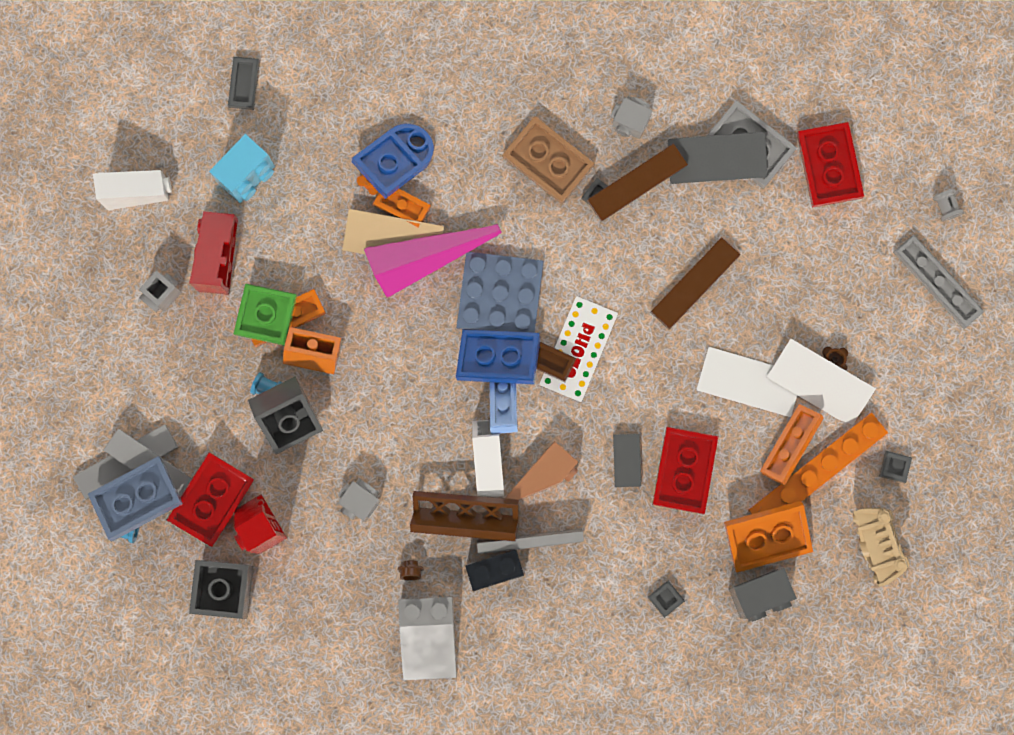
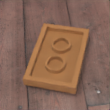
(548, 160)

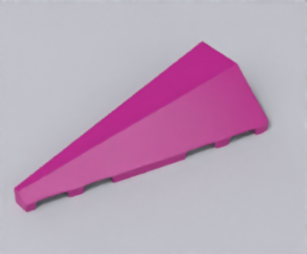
(408, 261)

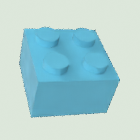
(243, 169)

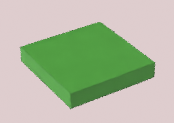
(265, 314)

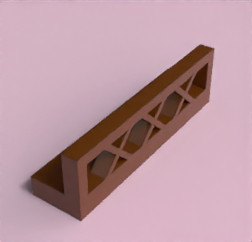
(465, 521)

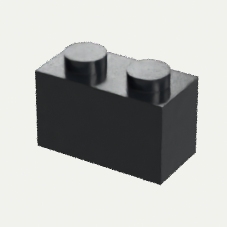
(494, 570)

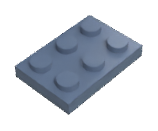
(135, 499)

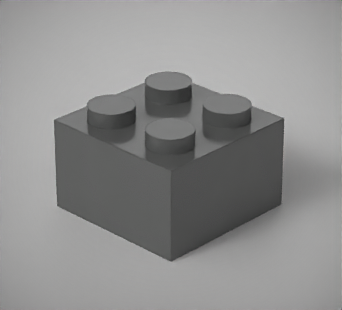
(285, 415)
(221, 589)
(762, 594)

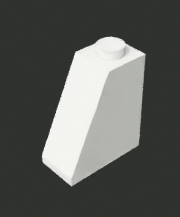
(131, 188)
(487, 460)

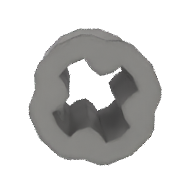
(948, 205)

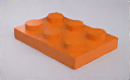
(768, 536)

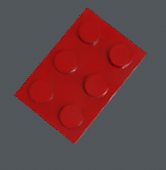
(830, 164)
(685, 470)
(210, 499)

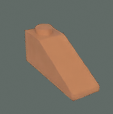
(546, 473)

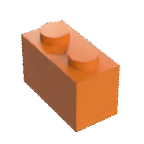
(311, 350)

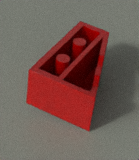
(257, 526)

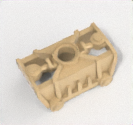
(880, 544)

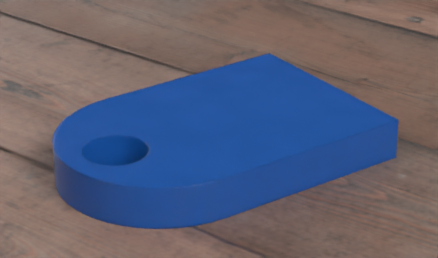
(393, 159)

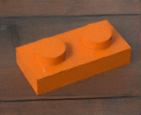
(403, 206)

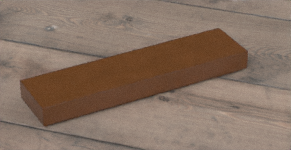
(637, 182)
(695, 283)

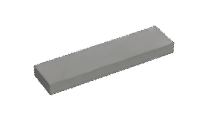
(938, 281)
(135, 454)
(109, 469)
(531, 541)

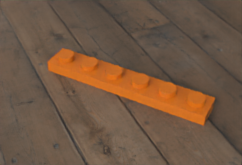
(824, 465)

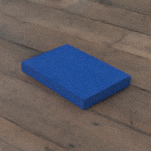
(498, 356)

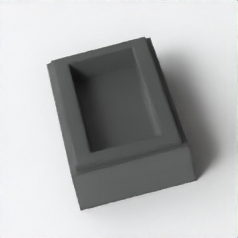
(243, 83)
(627, 460)

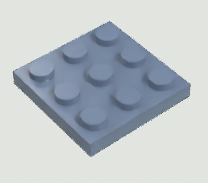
(499, 293)

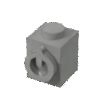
(631, 117)
(159, 291)
(358, 500)

